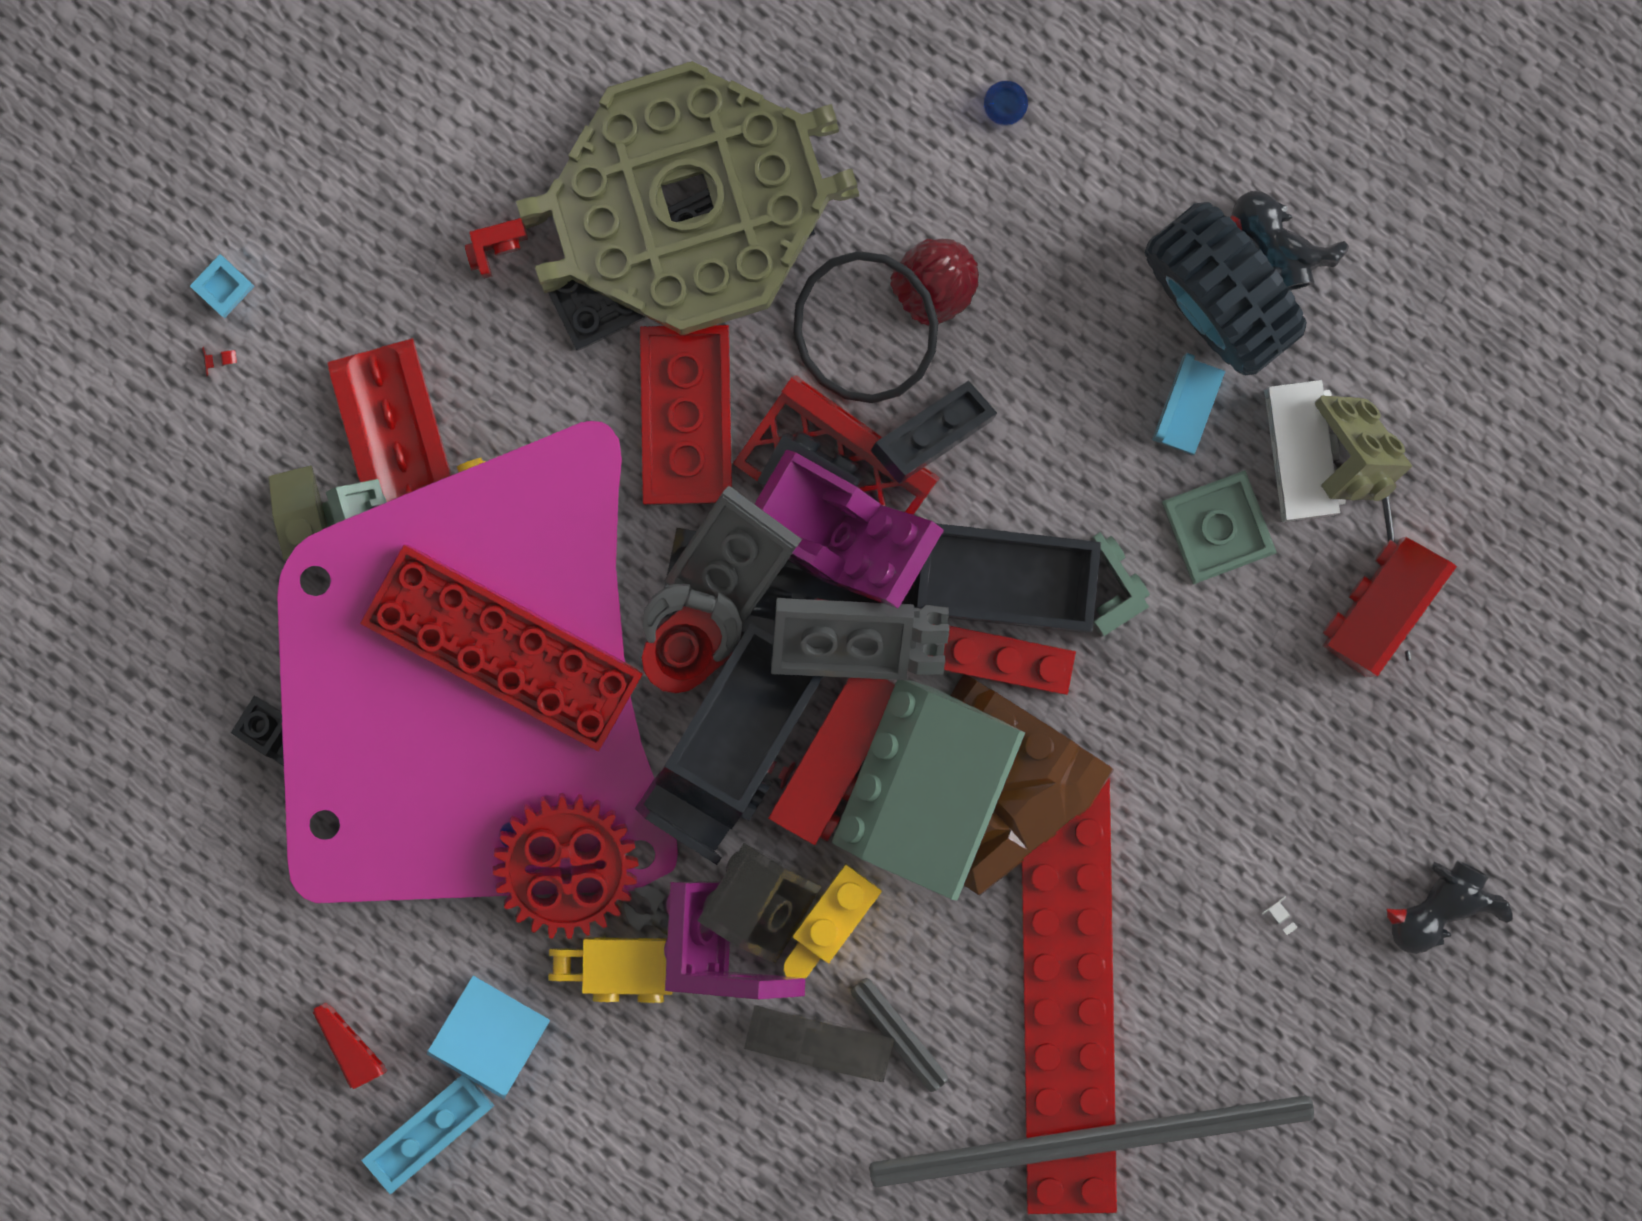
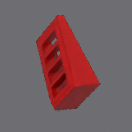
(351, 1053)

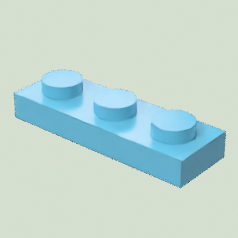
(427, 1133)

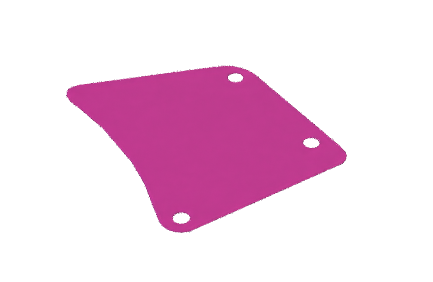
(418, 755)

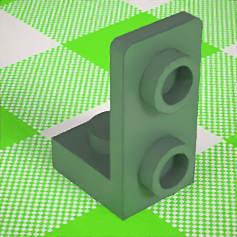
(352, 500)
(1114, 611)

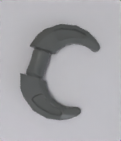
(673, 599)

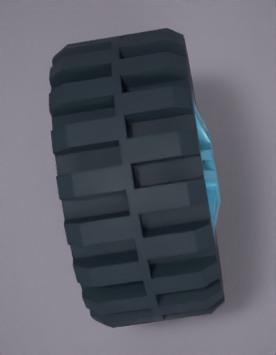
(1225, 288)

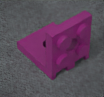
(700, 957)

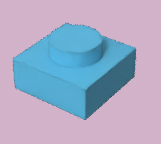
(222, 286)

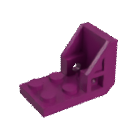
(846, 532)

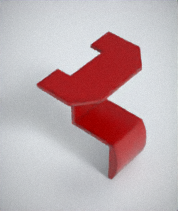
(227, 357)

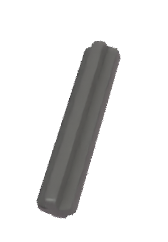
(905, 1041)

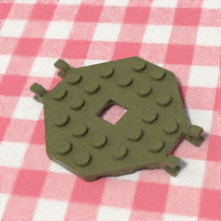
(664, 132)

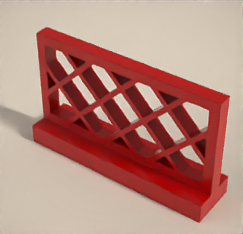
(842, 427)

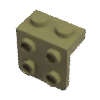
(1375, 453)

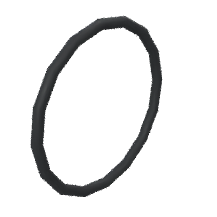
(929, 307)

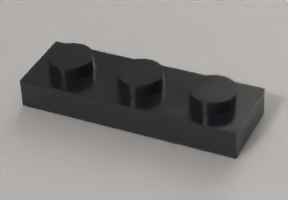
(933, 432)

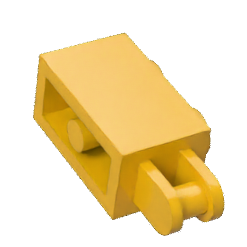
(830, 921)
(616, 968)

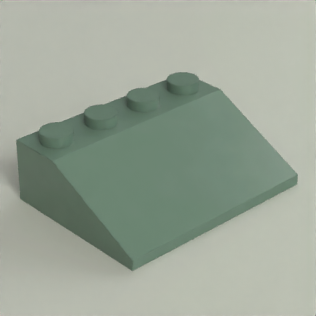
(928, 788)

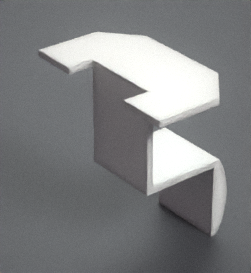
(1281, 915)

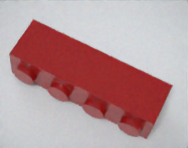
(833, 760)

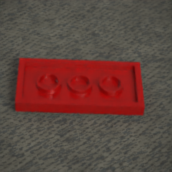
(685, 415)

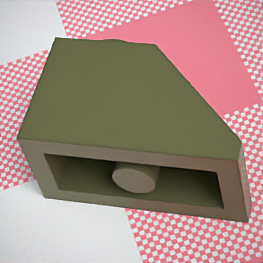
(295, 507)

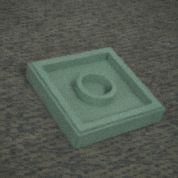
(1219, 527)

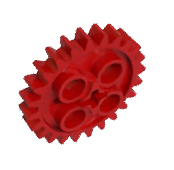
(567, 906)

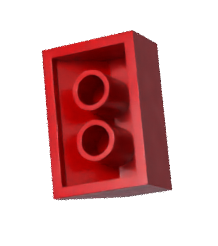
(1387, 605)

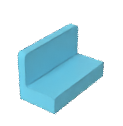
(1188, 405)

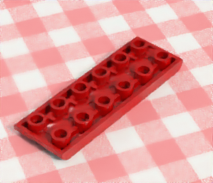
(389, 418)
(501, 647)

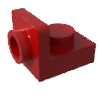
(501, 237)

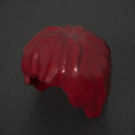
(946, 273)

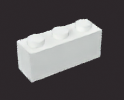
(1301, 450)

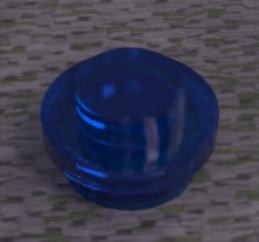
(1005, 103)

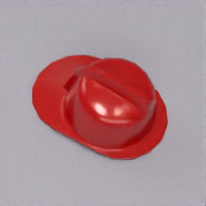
(683, 651)

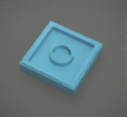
(488, 1037)

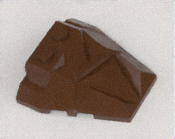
(1042, 793)

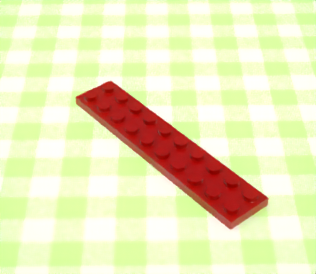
(1070, 1009)

